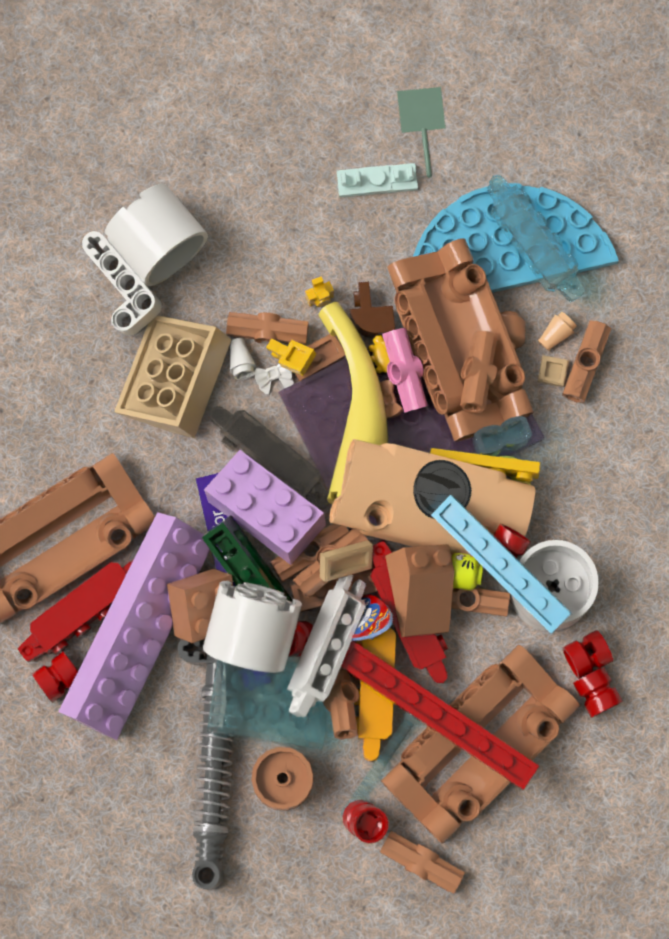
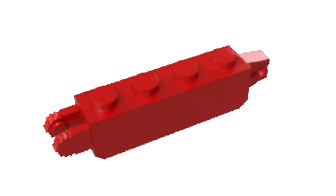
(74, 613)
(423, 650)

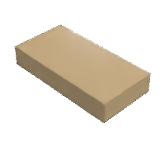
(346, 561)

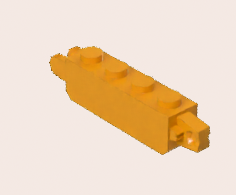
(375, 710)

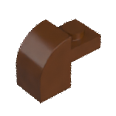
(367, 319)

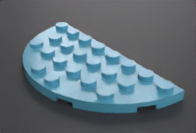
(493, 251)

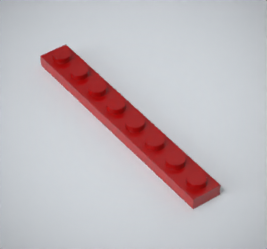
(439, 716)

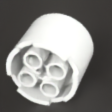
(156, 235)
(571, 572)
(252, 627)

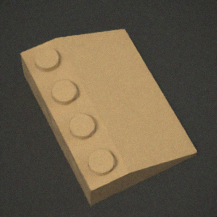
(173, 375)

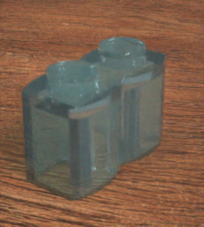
(509, 436)

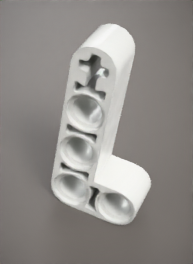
(119, 278)

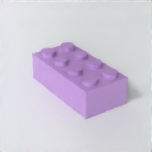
(265, 507)

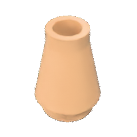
(557, 331)

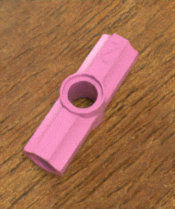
(405, 370)

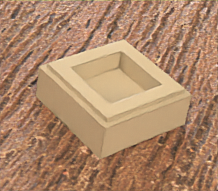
(553, 371)

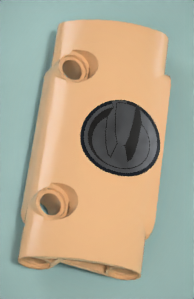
(407, 486)

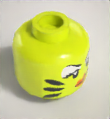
(467, 571)

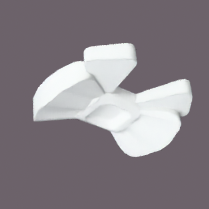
(265, 376)

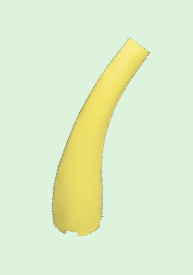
(367, 410)

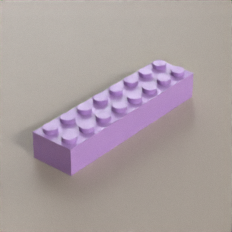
(134, 628)

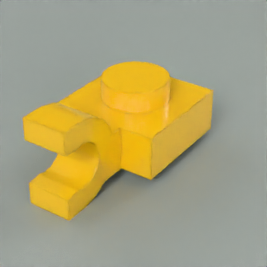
(320, 293)
(293, 357)

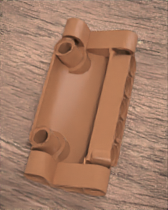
(442, 306)
(82, 549)
(474, 780)

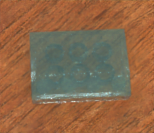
(257, 708)

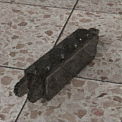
(259, 443)

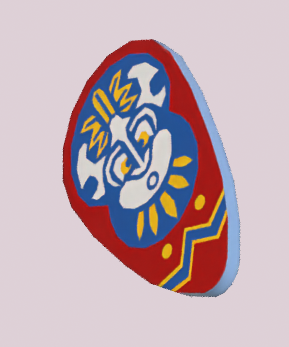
(374, 620)

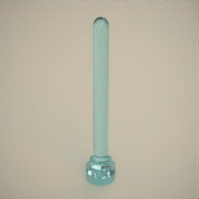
(383, 758)

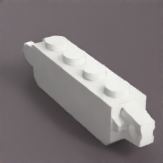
(327, 645)

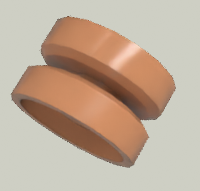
(265, 777)

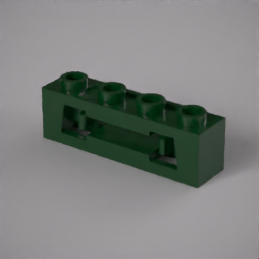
(242, 558)

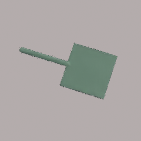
(421, 112)

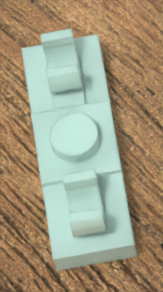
(377, 180)

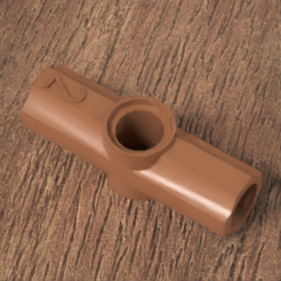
(266, 327)
(478, 372)
(580, 375)
(327, 536)
(309, 579)
(486, 601)
(341, 705)
(422, 862)

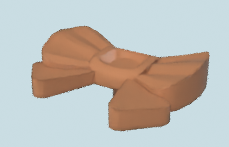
(392, 408)

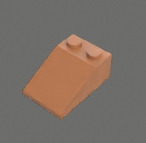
(422, 588)

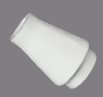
(241, 361)

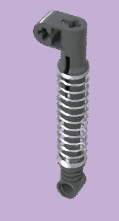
(214, 752)

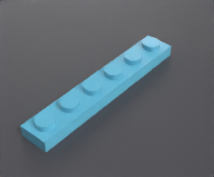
(501, 564)

